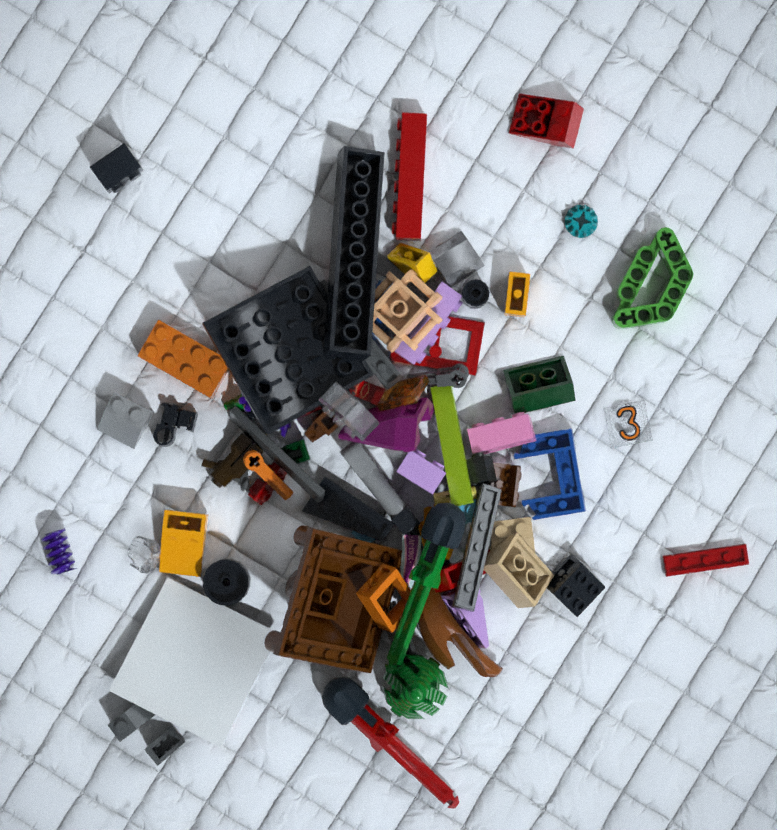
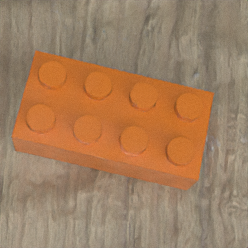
(184, 359)

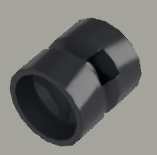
(475, 294)

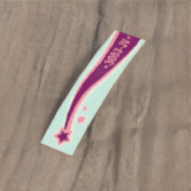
(410, 557)

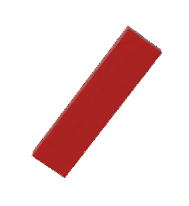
(705, 560)

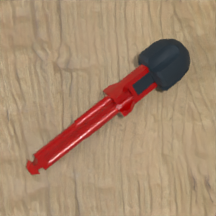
(348, 703)

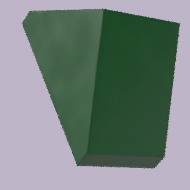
(297, 451)

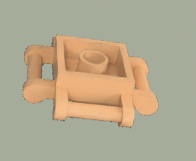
(404, 310)

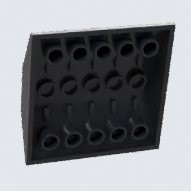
(277, 350)

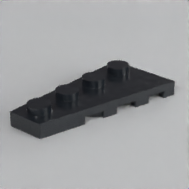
(348, 511)

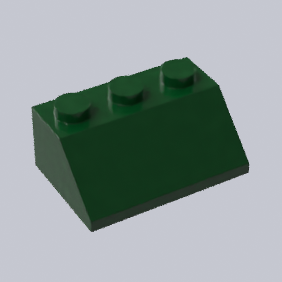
(539, 385)

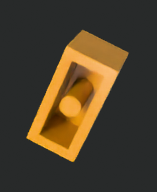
(517, 294)

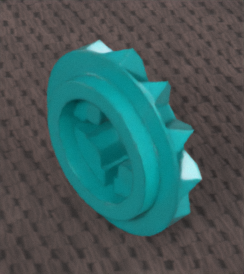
(573, 226)

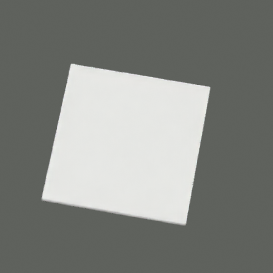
(193, 662)

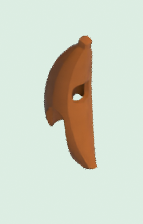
(438, 626)

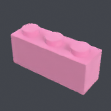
(501, 434)

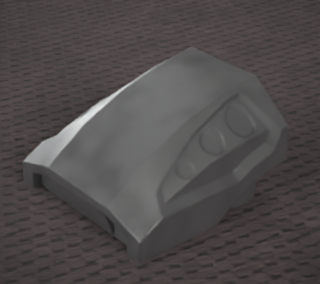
(456, 259)

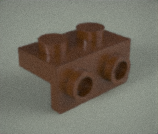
(507, 480)

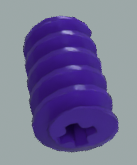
(58, 552)

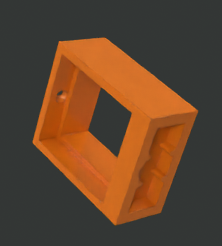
(370, 593)

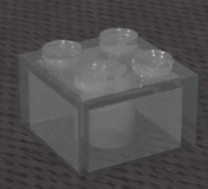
(348, 412)

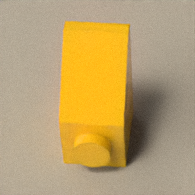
(409, 257)

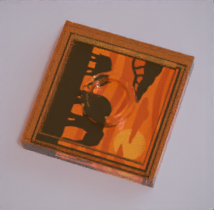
(403, 393)

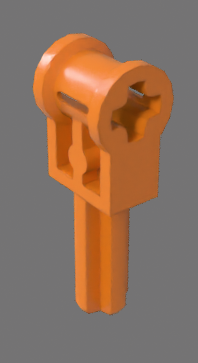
(267, 474)

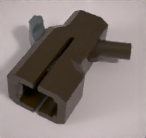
(232, 466)

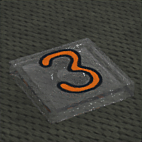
(627, 424)

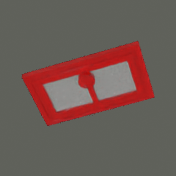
(456, 344)

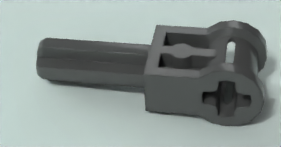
(446, 376)

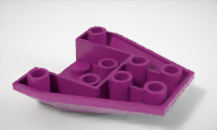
(397, 426)

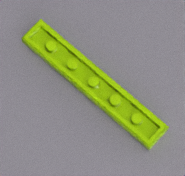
(452, 445)

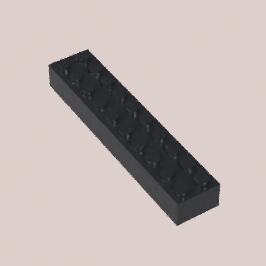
(354, 254)

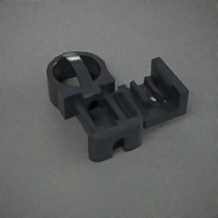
(173, 418)

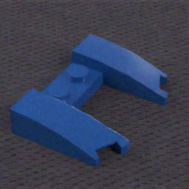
(571, 497)

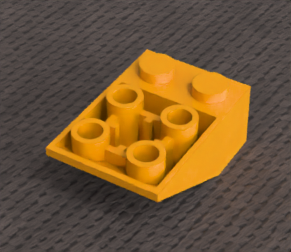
(183, 542)

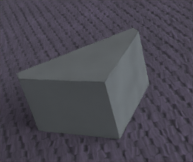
(164, 745)

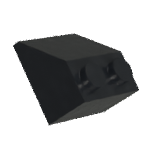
(117, 169)

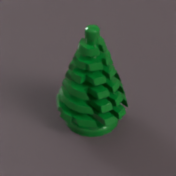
(415, 687)

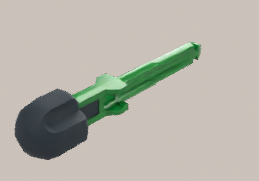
(442, 531)

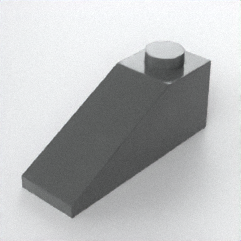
(129, 721)

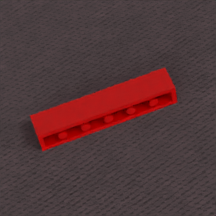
(411, 176)

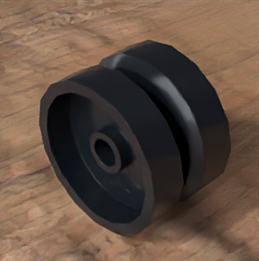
(238, 577)

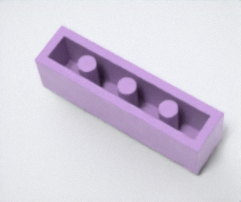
(449, 303)

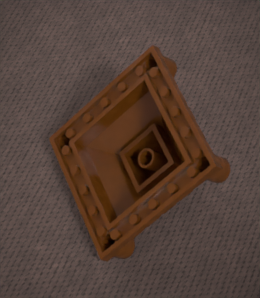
(324, 613)

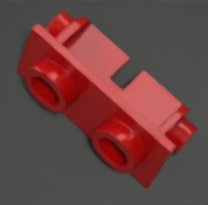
(262, 491)

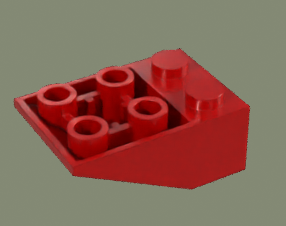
(546, 120)

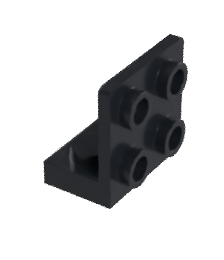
(574, 585)

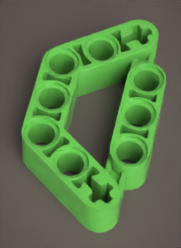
(644, 267)

